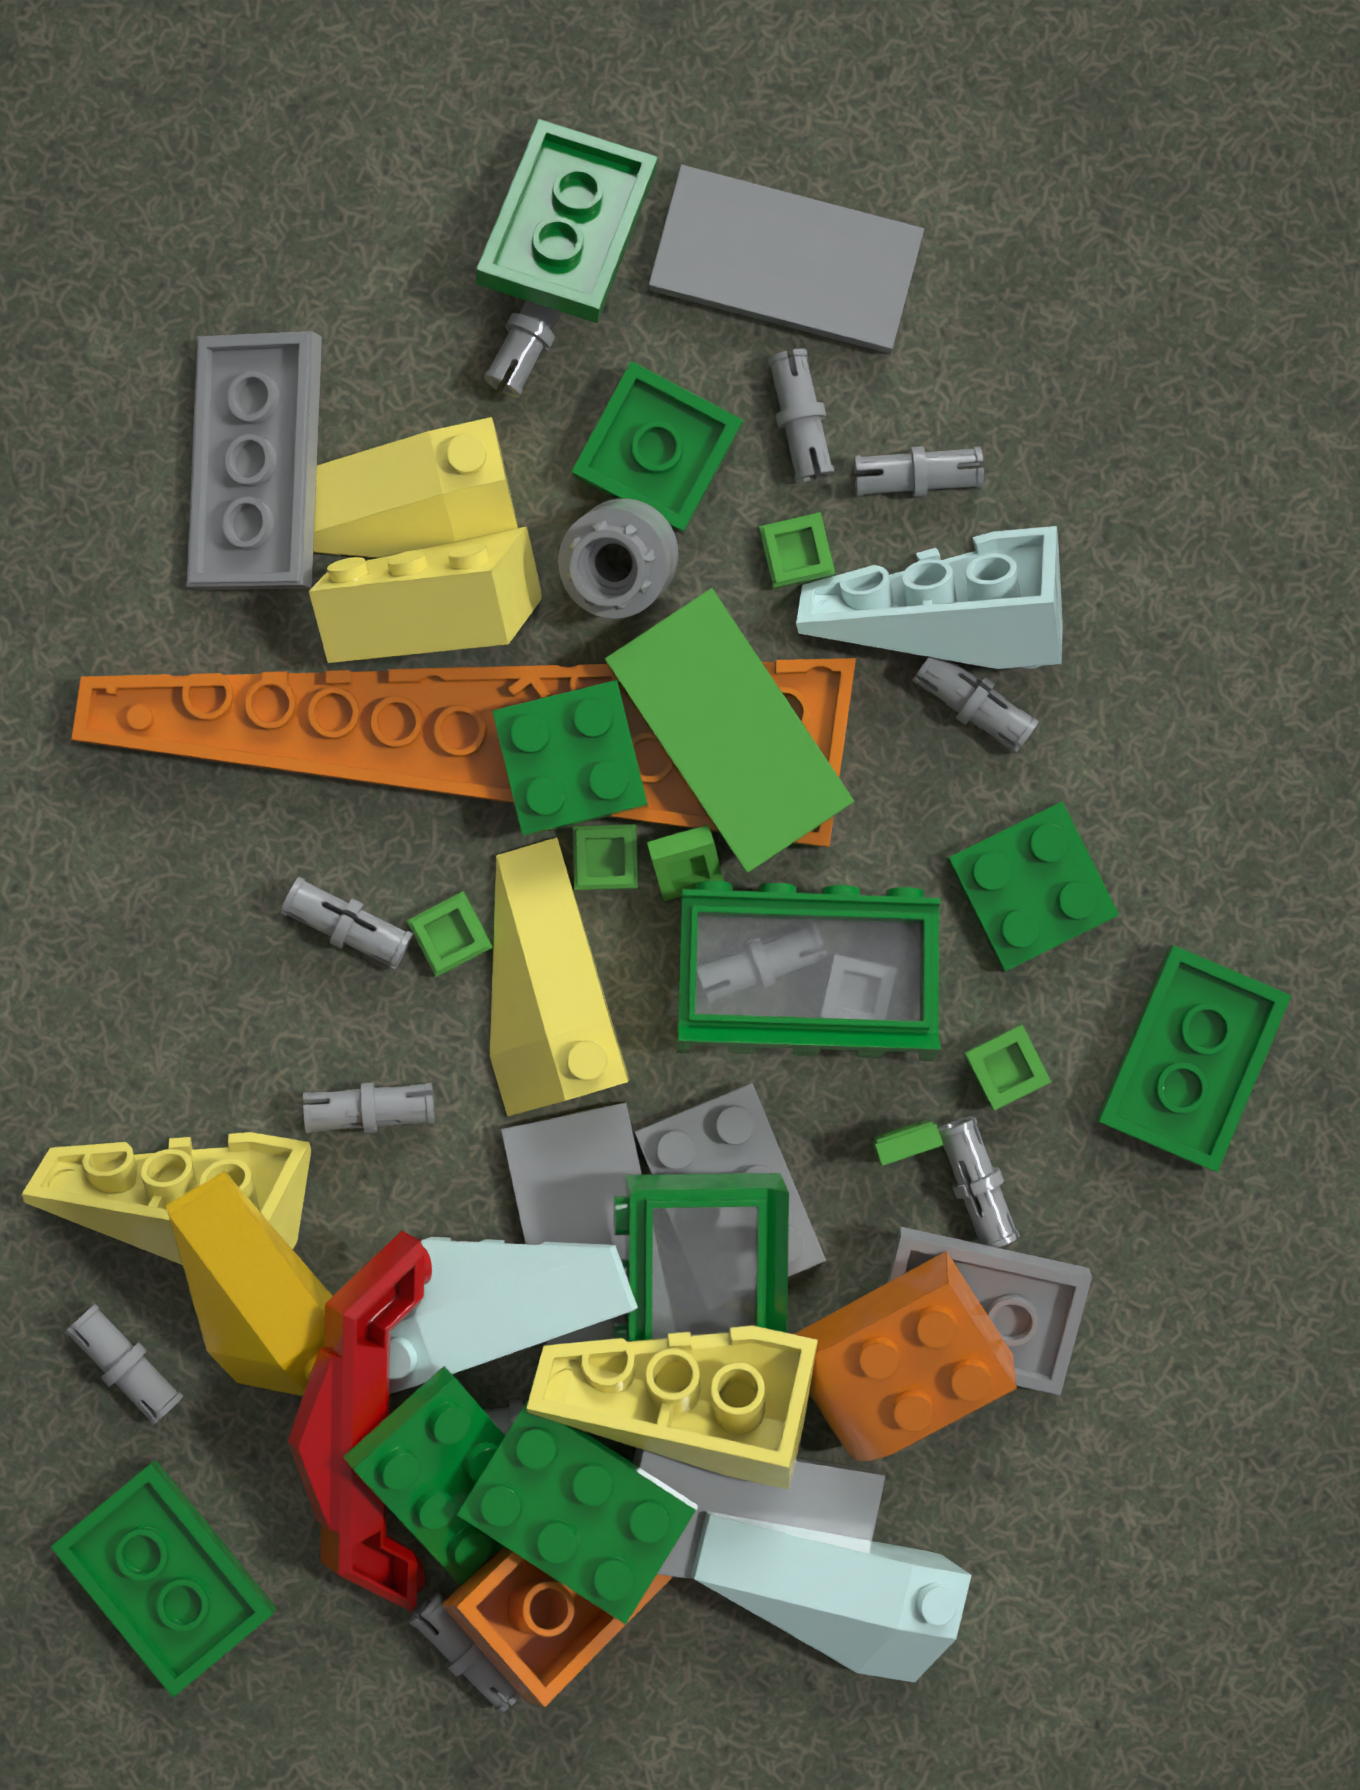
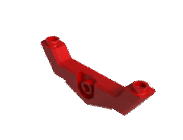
(343, 1405)

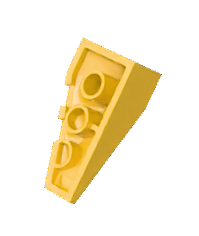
(249, 1288)

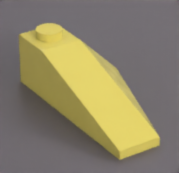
(414, 493)
(547, 1001)
(129, 1192)
(699, 1399)

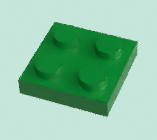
(657, 446)
(570, 758)
(1032, 886)

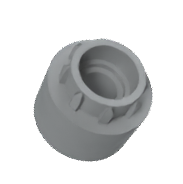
(591, 578)

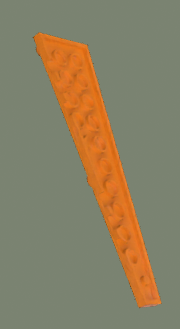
(413, 725)

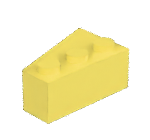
(428, 598)

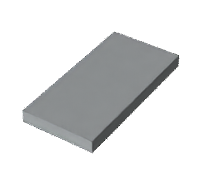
(786, 259)
(254, 461)
(567, 1184)
(820, 1499)

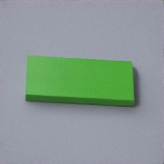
(729, 730)

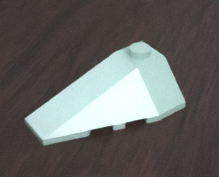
(973, 608)
(503, 1299)
(848, 1597)

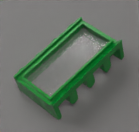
(808, 970)
(703, 1253)

